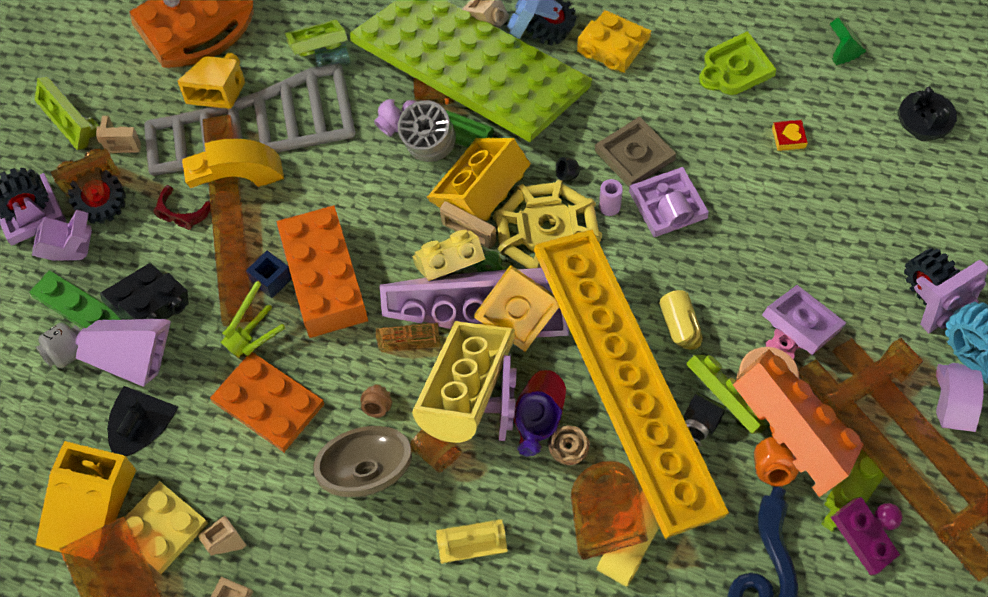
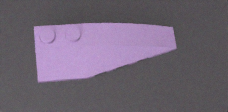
(455, 299)

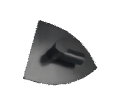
(137, 421)

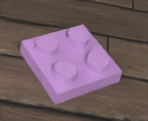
(804, 319)

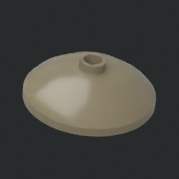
(362, 461)

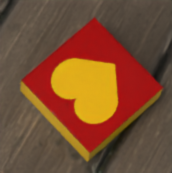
(789, 135)

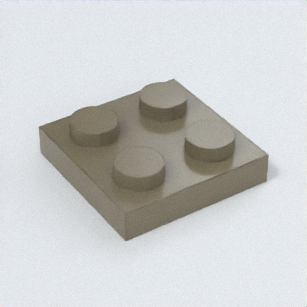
(635, 152)

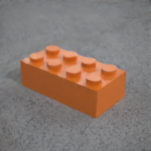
(322, 271)

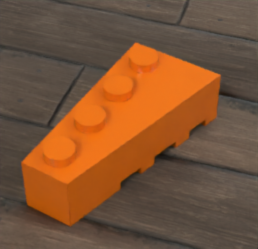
(800, 421)

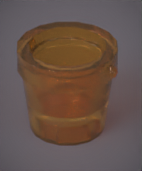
(435, 452)

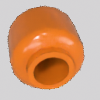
(774, 463)

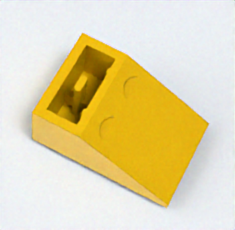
(82, 494)

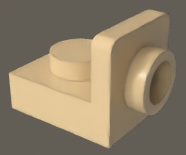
(488, 11)
(117, 139)

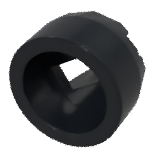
(567, 169)

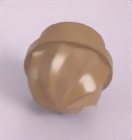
(376, 401)

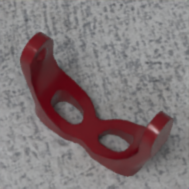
(183, 220)

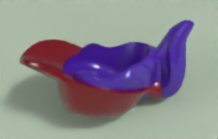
(539, 410)

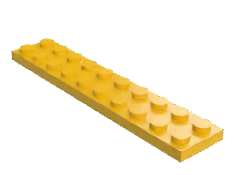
(630, 384)

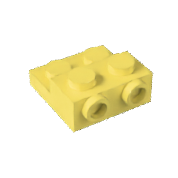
(448, 256)

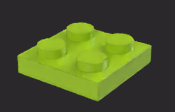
(322, 35)

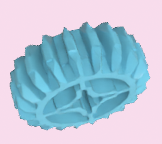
(969, 336)

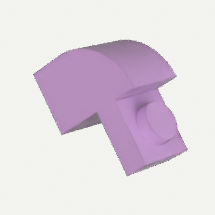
(63, 240)
(959, 396)

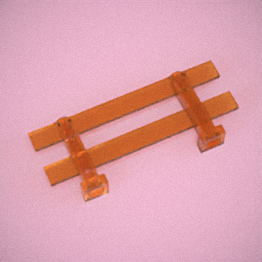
(875, 379)

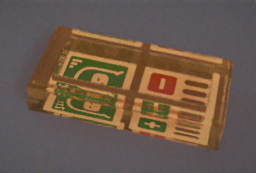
(408, 337)

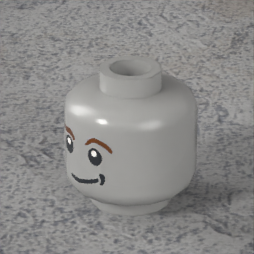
(59, 345)

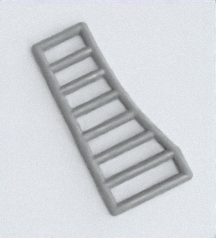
(258, 100)

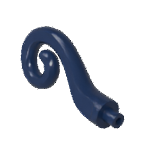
(770, 525)

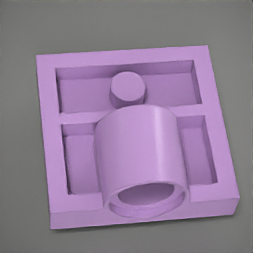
(668, 202)

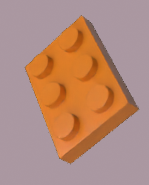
(267, 401)

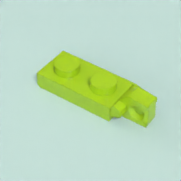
(860, 483)

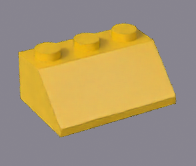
(482, 176)

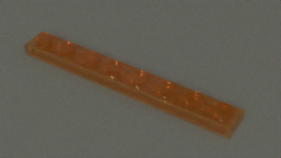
(228, 231)

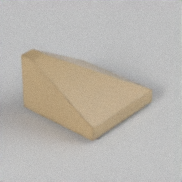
(221, 537)

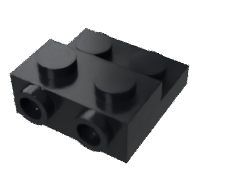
(146, 295)

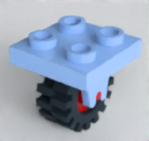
(545, 18)

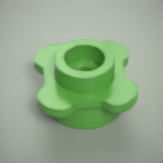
(492, 259)

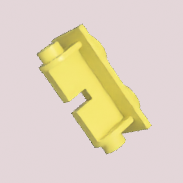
(471, 541)

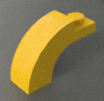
(233, 159)

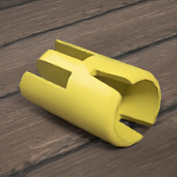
(681, 319)

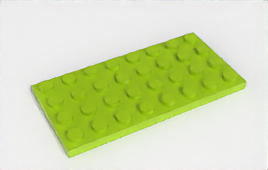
(473, 63)

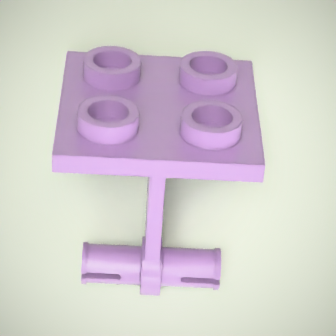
(506, 403)

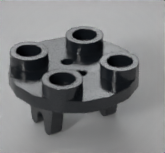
(930, 125)

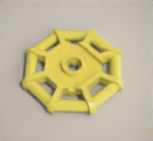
(537, 212)

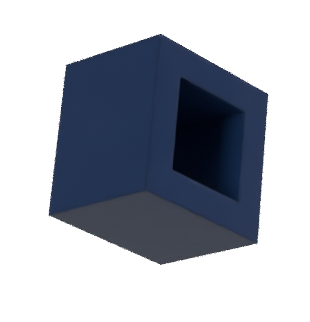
(270, 272)

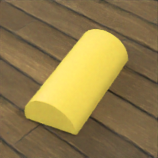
(462, 380)

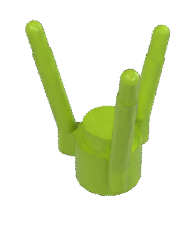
(239, 340)

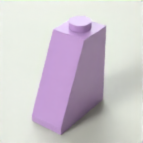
(125, 347)

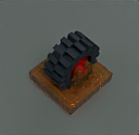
(92, 185)

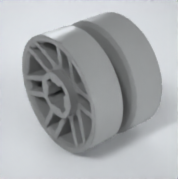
(427, 131)

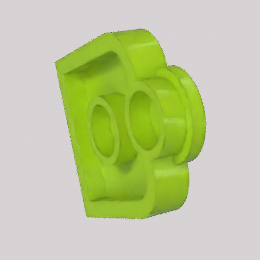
(736, 66)

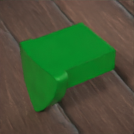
(850, 45)

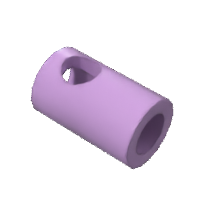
(610, 197)

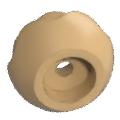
(569, 435)

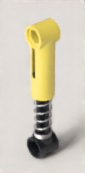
(621, 565)

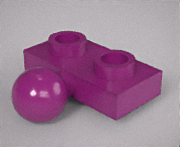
(867, 534)

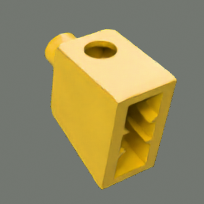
(213, 82)

